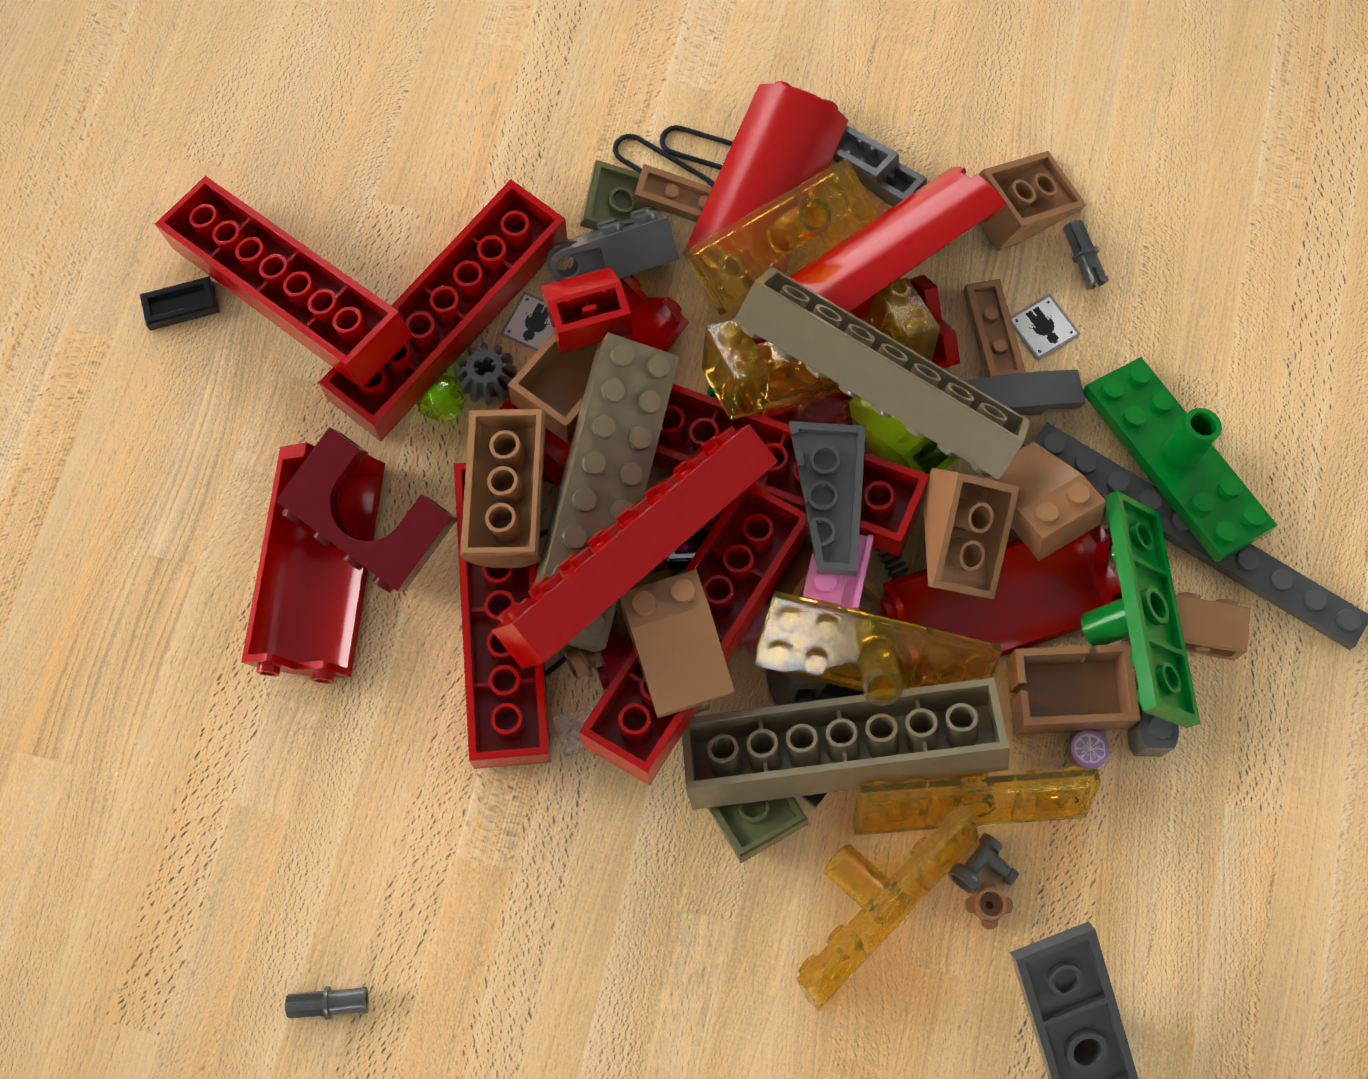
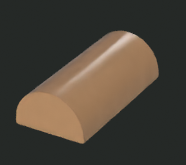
(503, 487)

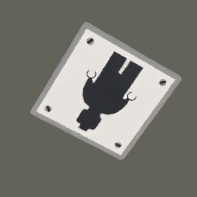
(529, 322)
(1044, 326)

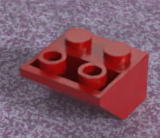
(587, 309)

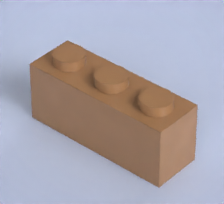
(1213, 627)

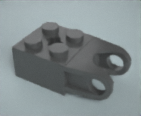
(622, 245)

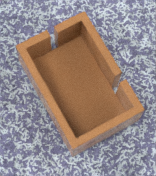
(555, 384)
(1072, 695)

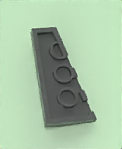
(831, 486)

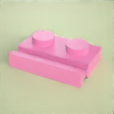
(840, 589)

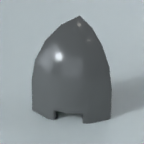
(792, 688)

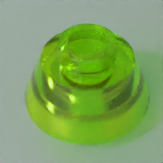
(442, 400)

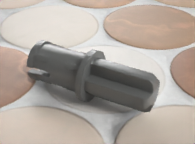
(1085, 254)
(327, 1003)

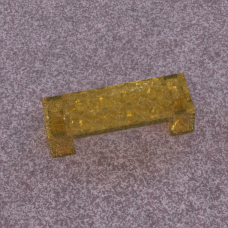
(759, 379)

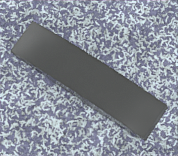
(878, 167)
(1034, 391)

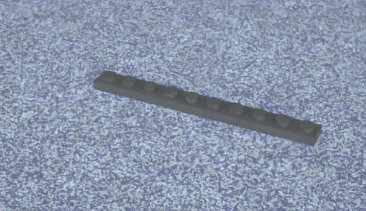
(1248, 566)

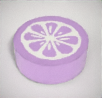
(1088, 749)

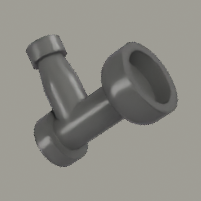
(986, 854)

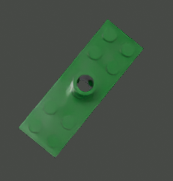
(1180, 458)
(1145, 613)

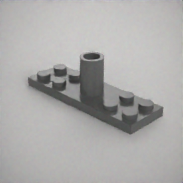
(1073, 1006)

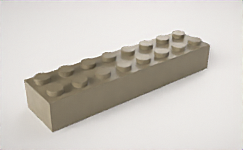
(883, 373)
(608, 456)
(844, 744)

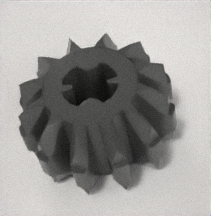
(481, 363)

